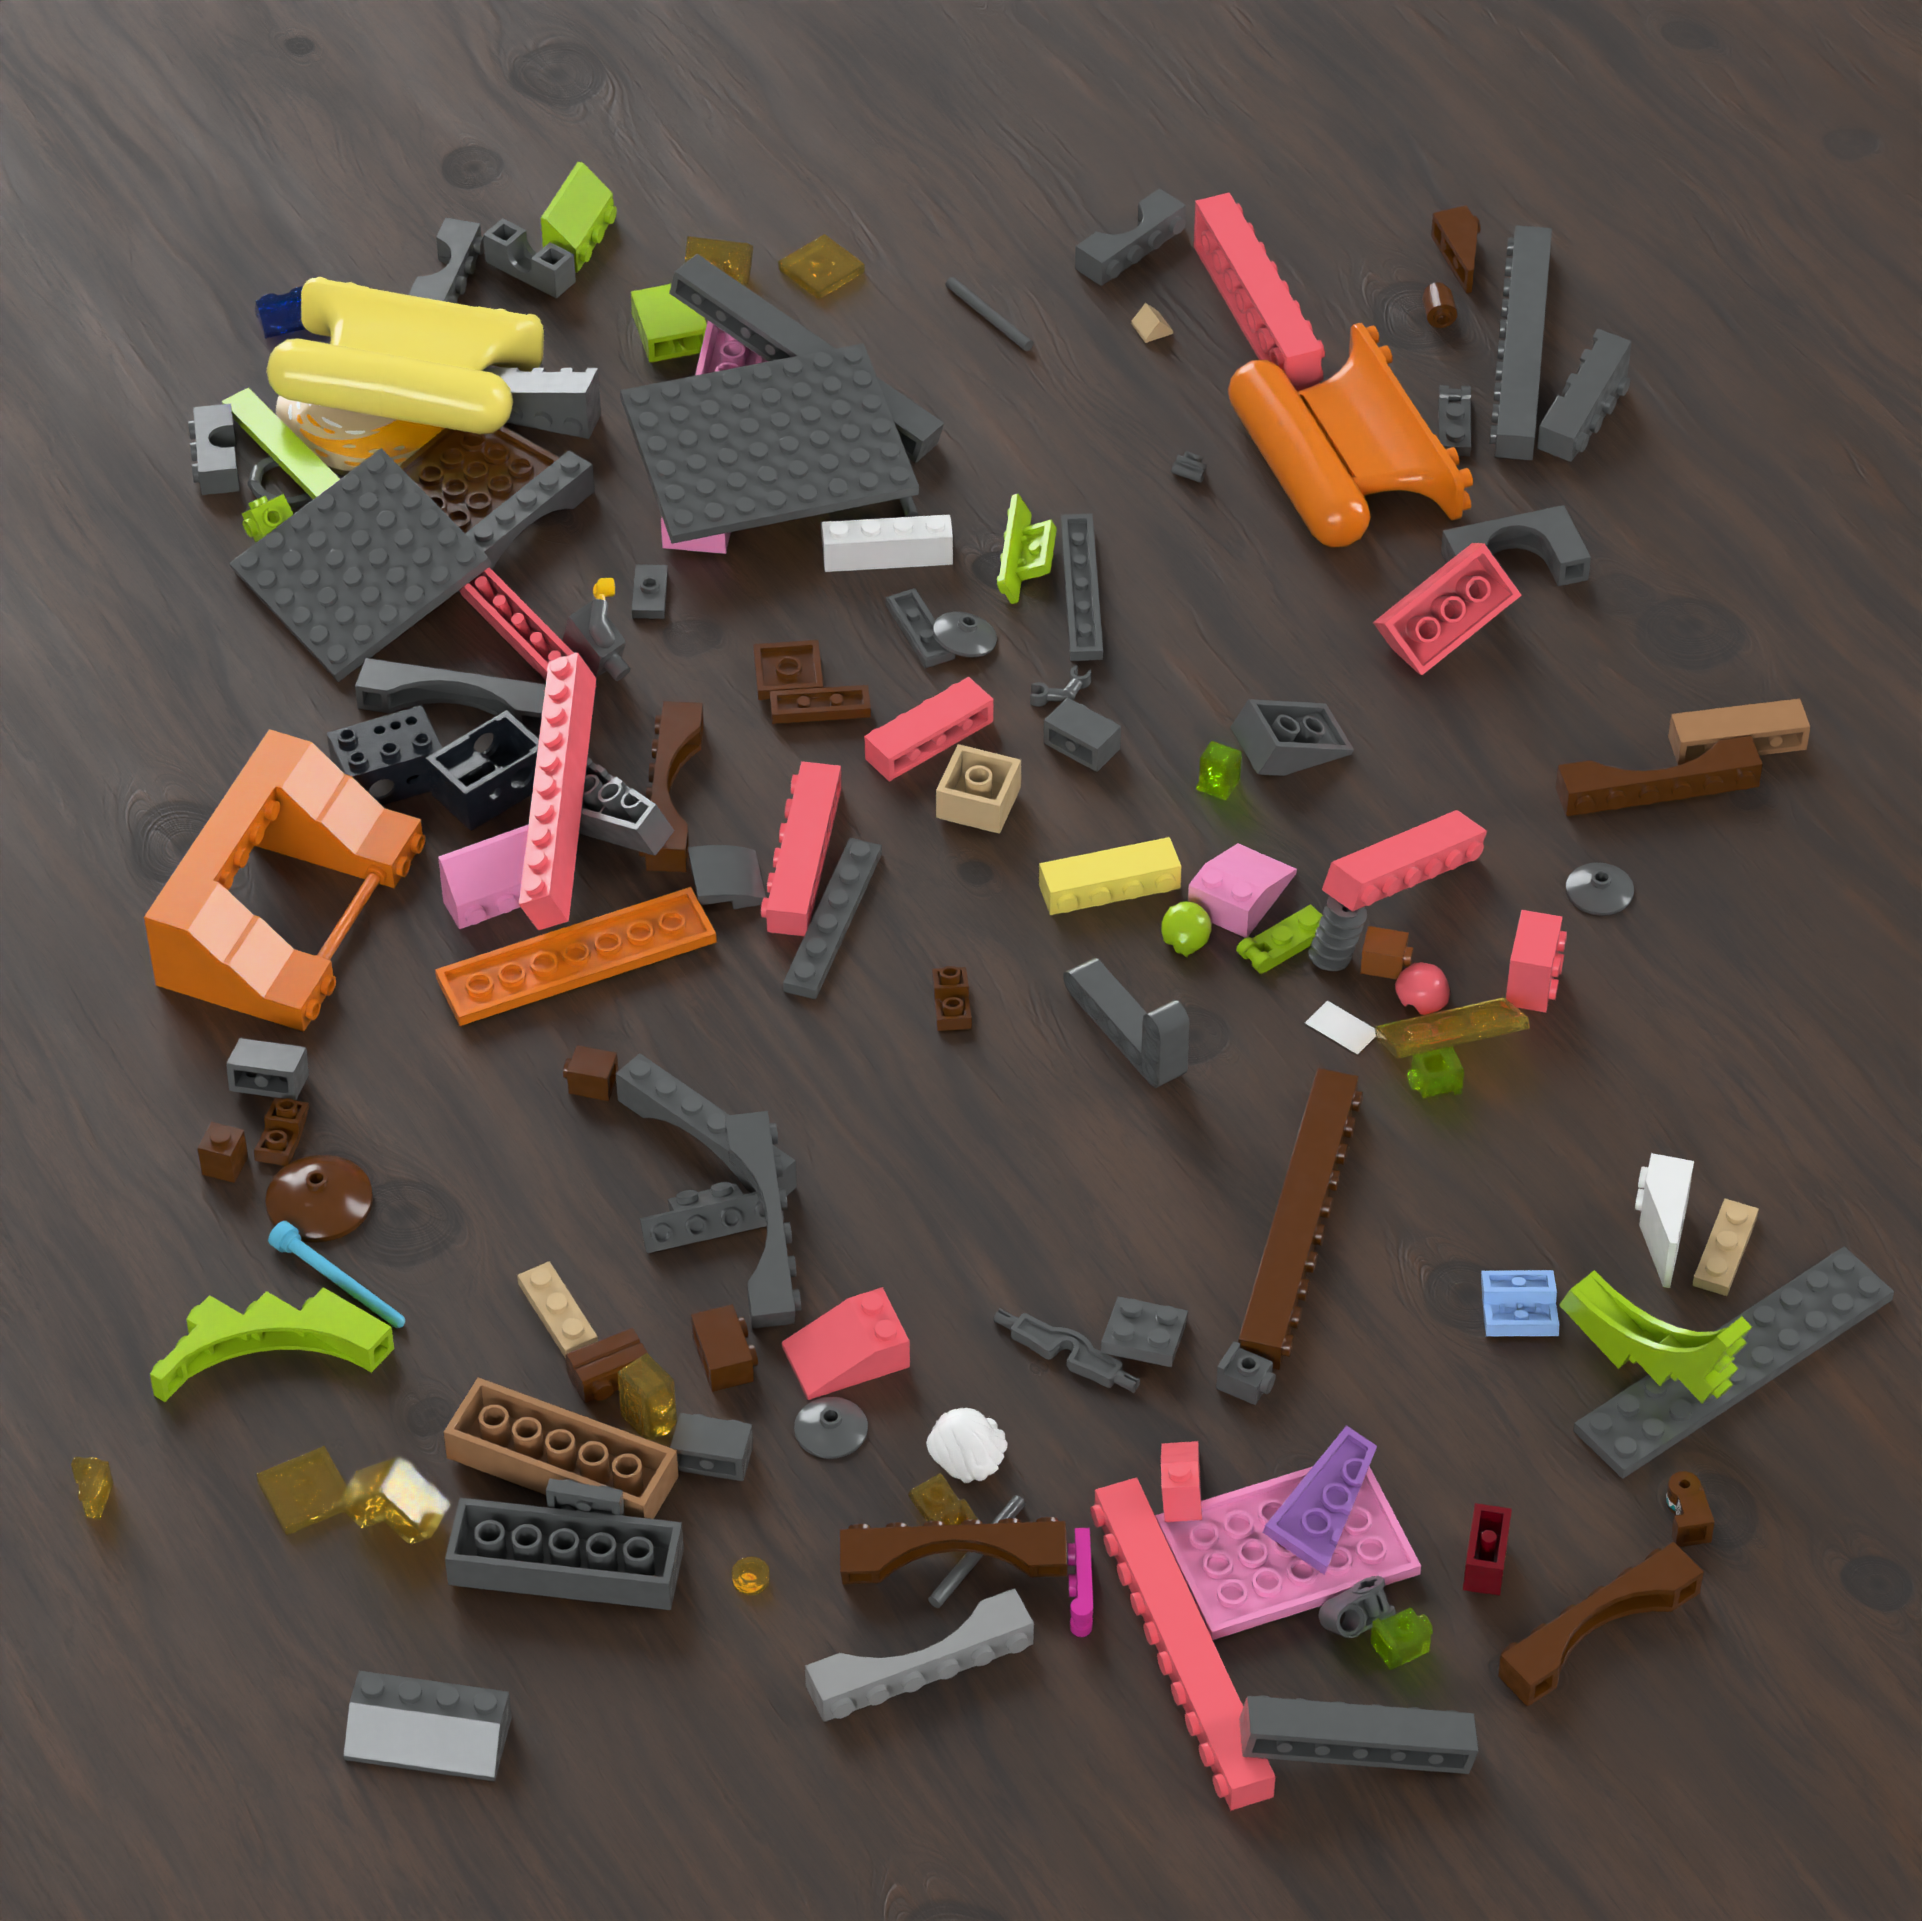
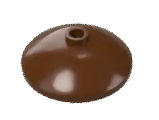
(322, 1209)

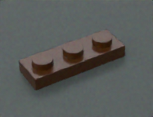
(820, 704)

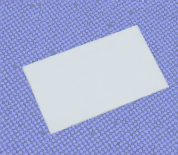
(1342, 1027)

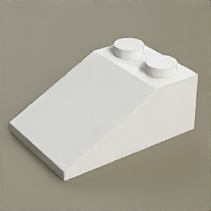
(1664, 1209)

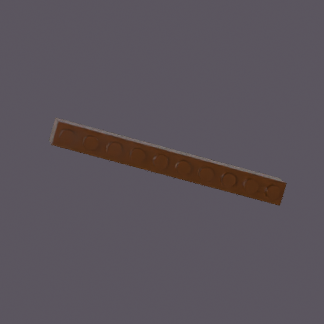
(1299, 1216)

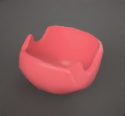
(1423, 987)

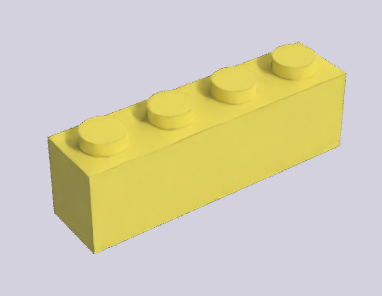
(1110, 876)

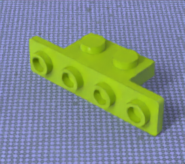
(1026, 549)

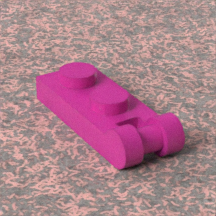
(1080, 1583)

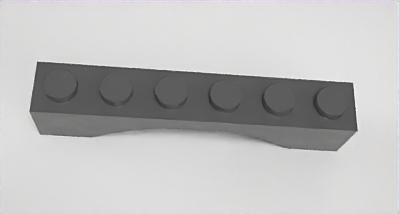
(557, 487)
(395, 686)
(661, 1096)
(770, 1286)

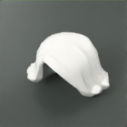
(967, 1444)

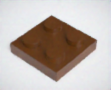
(787, 666)

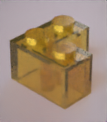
(397, 1496)

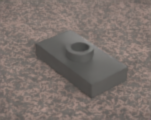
(650, 591)

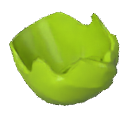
(1186, 927)

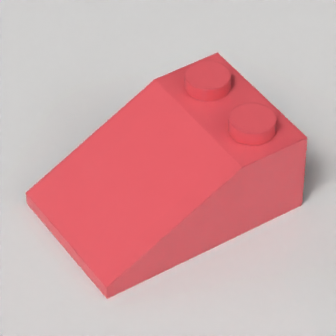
(849, 1345)

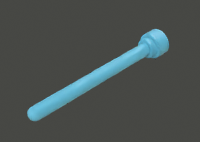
(287, 1239)

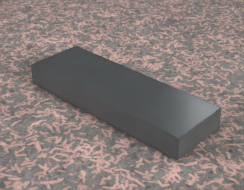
(917, 626)

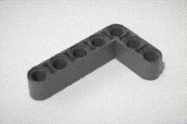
(1151, 1041)

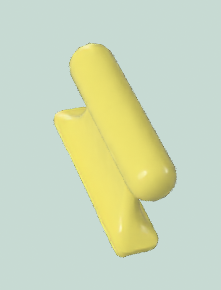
(405, 356)

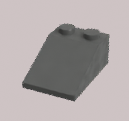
(1289, 735)

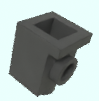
(1244, 1374)

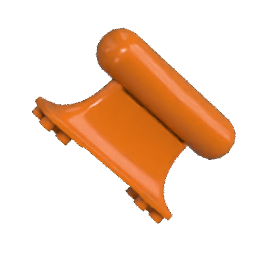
(1346, 440)

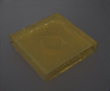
(821, 266)
(303, 1489)

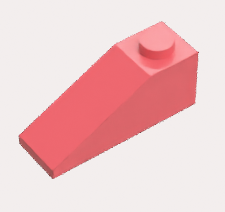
(1181, 1481)

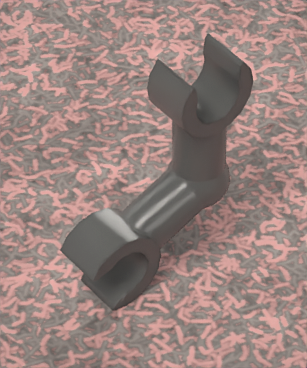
(1042, 694)

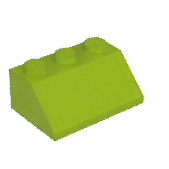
(579, 214)

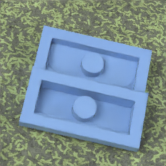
(1520, 1303)

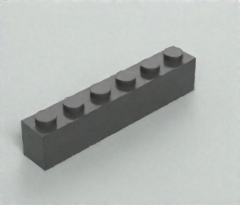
(1358, 1734)

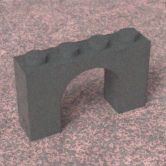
(1544, 532)

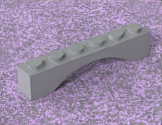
(853, 1682)

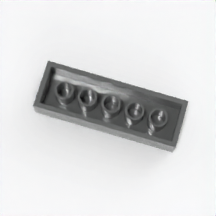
(564, 1553)

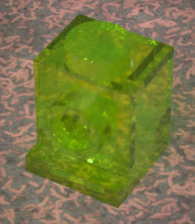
(1219, 770)
(1436, 1072)
(1401, 1637)

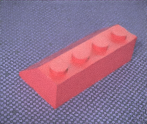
(1447, 608)

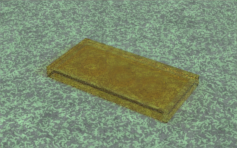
(1451, 1027)

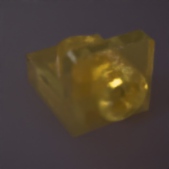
(94, 1482)

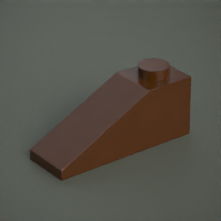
(1456, 238)

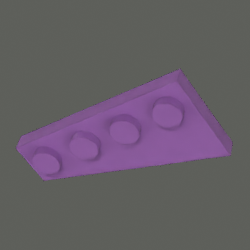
(1321, 1503)

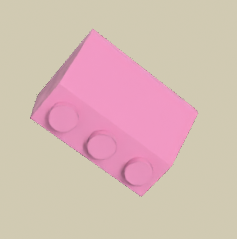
(484, 877)

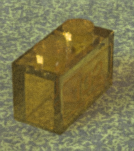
(647, 1397)

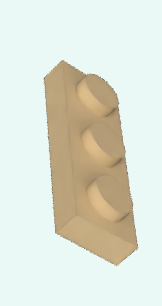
(1725, 1247)
(556, 1308)

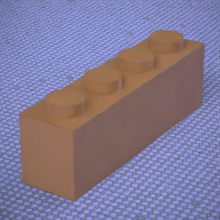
(1772, 725)

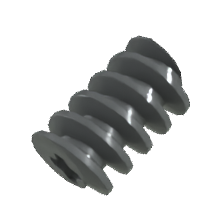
(1336, 936)

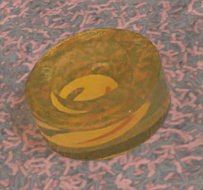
(750, 1575)

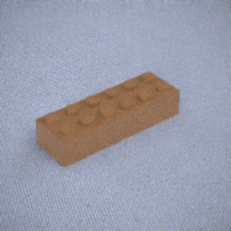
(538, 1441)

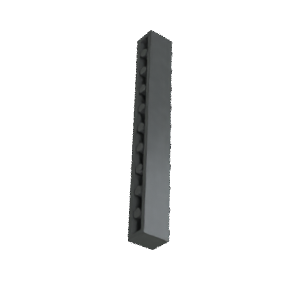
(778, 337)
(1522, 343)

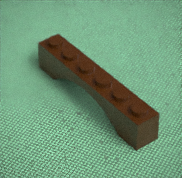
(679, 739)
(1594, 787)
(875, 1553)
(1657, 1584)

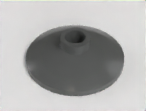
(964, 634)
(1599, 889)
(833, 1438)

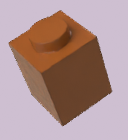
(1385, 952)

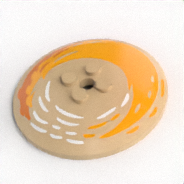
(348, 437)

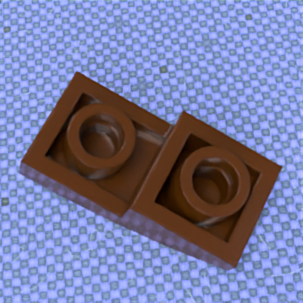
(951, 998)
(282, 1131)

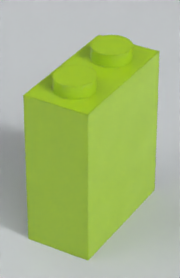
(666, 324)

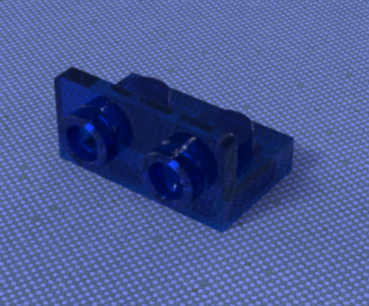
(280, 313)

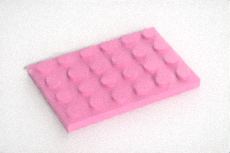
(1251, 1580)

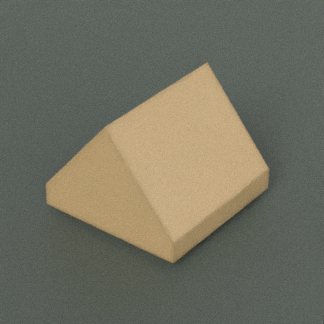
(1150, 324)

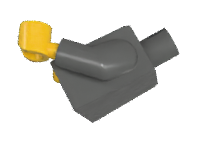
(595, 636)

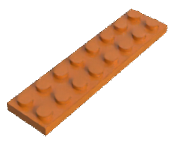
(575, 956)

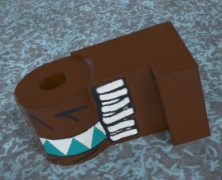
(1693, 1518)

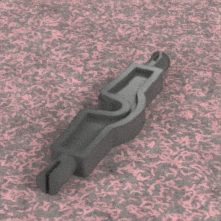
(1051, 1340)

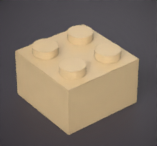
(978, 788)

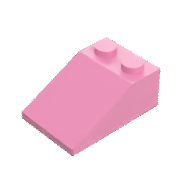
(1239, 888)

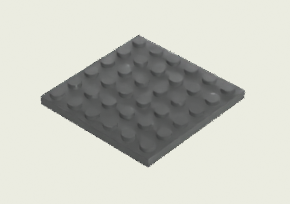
(360, 564)

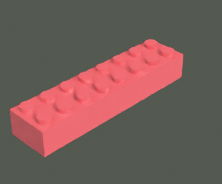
(1256, 291)

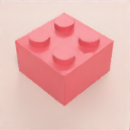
(1536, 961)

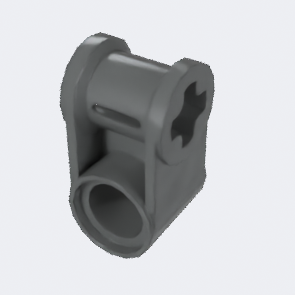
(1362, 1606)

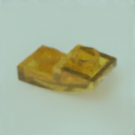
(939, 1503)

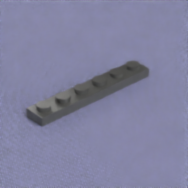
(1081, 587)
(832, 918)

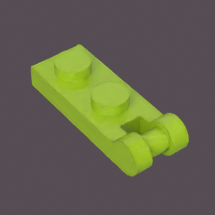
(1281, 940)

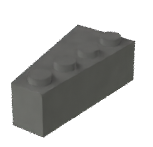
(1587, 397)
(554, 401)
(620, 813)

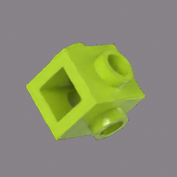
(265, 516)

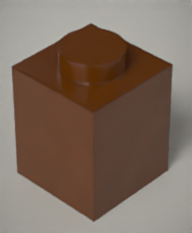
(591, 1072)
(222, 1152)

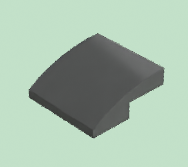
(726, 874)

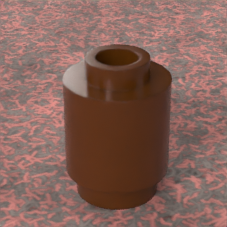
(1439, 305)

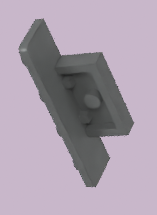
(702, 1216)

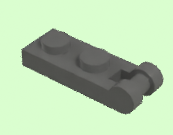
(1455, 418)

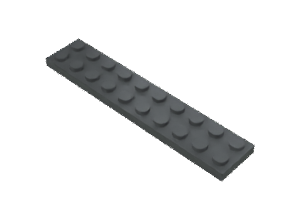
(1783, 1332)

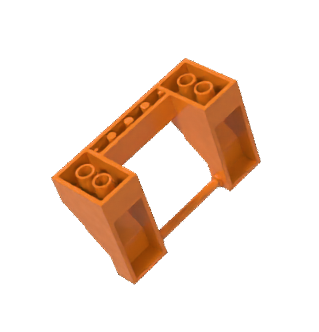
(297, 806)

